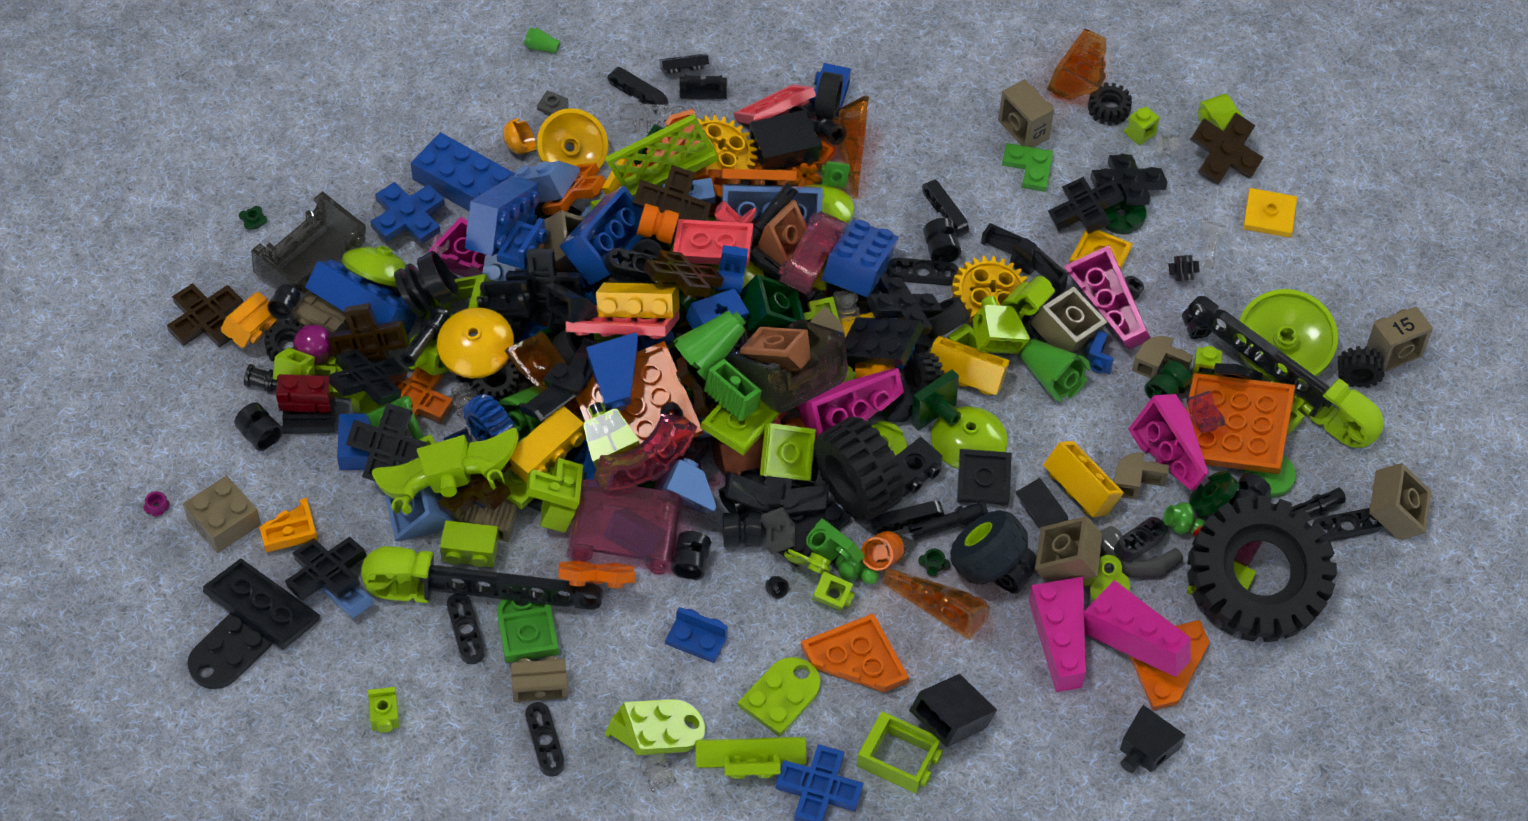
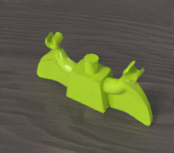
(446, 467)

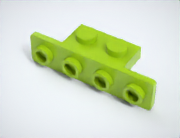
(750, 755)

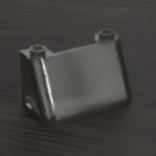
(321, 237)
(787, 388)

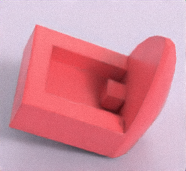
(725, 213)

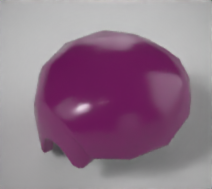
(314, 341)

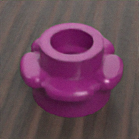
(156, 498)

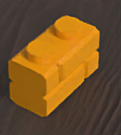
(249, 321)

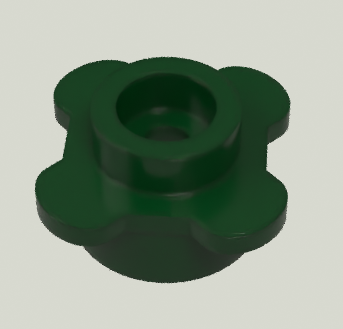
(253, 223)
(934, 555)

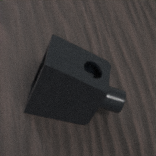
(1149, 741)

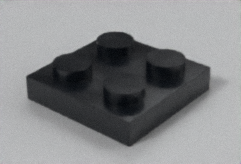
(984, 476)

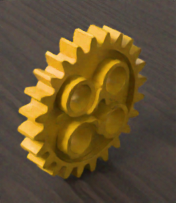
(729, 143)
(992, 276)

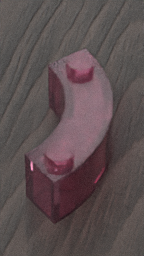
(807, 260)
(648, 459)

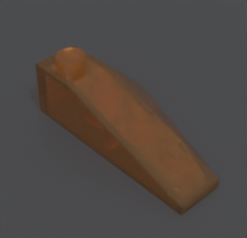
(1081, 67)
(854, 119)
(535, 359)
(947, 604)

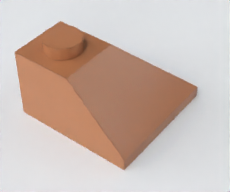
(783, 233)
(780, 346)

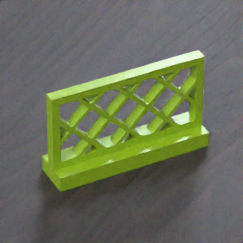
(689, 157)

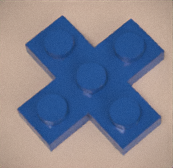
(407, 213)
(819, 785)

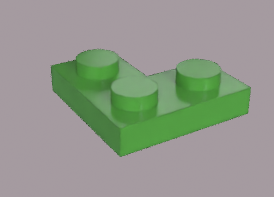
(1033, 160)

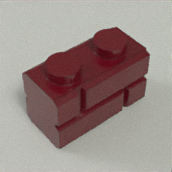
(304, 393)

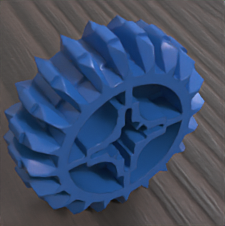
(486, 417)

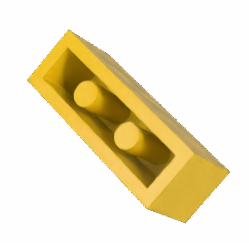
(638, 300)
(974, 368)
(547, 443)
(1083, 479)

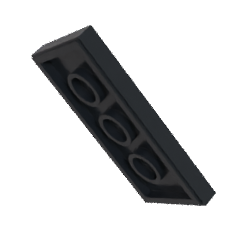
(261, 603)

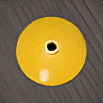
(573, 128)
(479, 354)

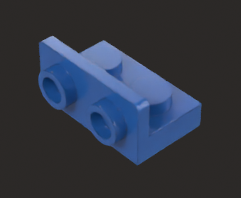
(697, 634)

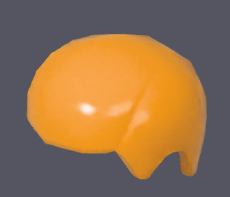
(519, 137)

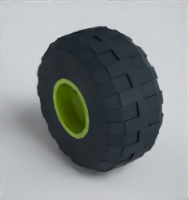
(989, 547)

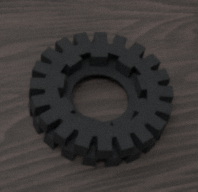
(1240, 609)

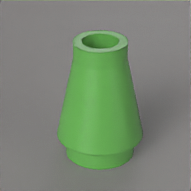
(541, 41)

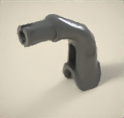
(1153, 567)

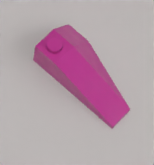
(852, 398)
(1169, 436)

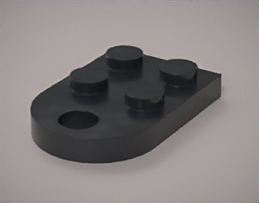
(228, 651)

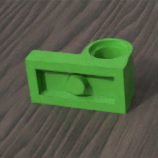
(830, 542)

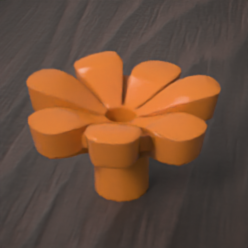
(806, 175)

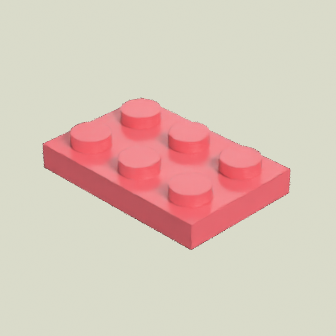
(775, 104)
(703, 240)

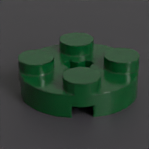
(1127, 223)
(1214, 494)

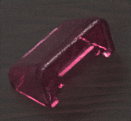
(626, 524)

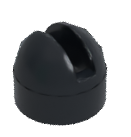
(670, 405)
(780, 582)

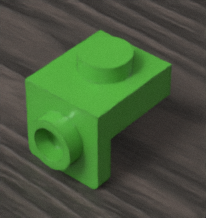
(834, 174)

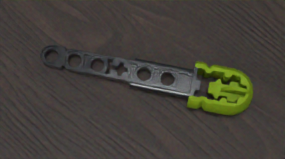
(1354, 424)
(405, 575)

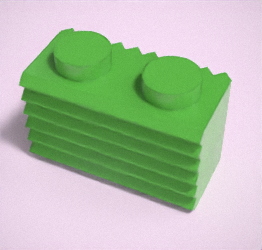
(732, 390)

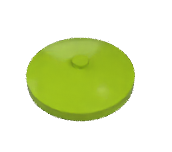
(1295, 326)

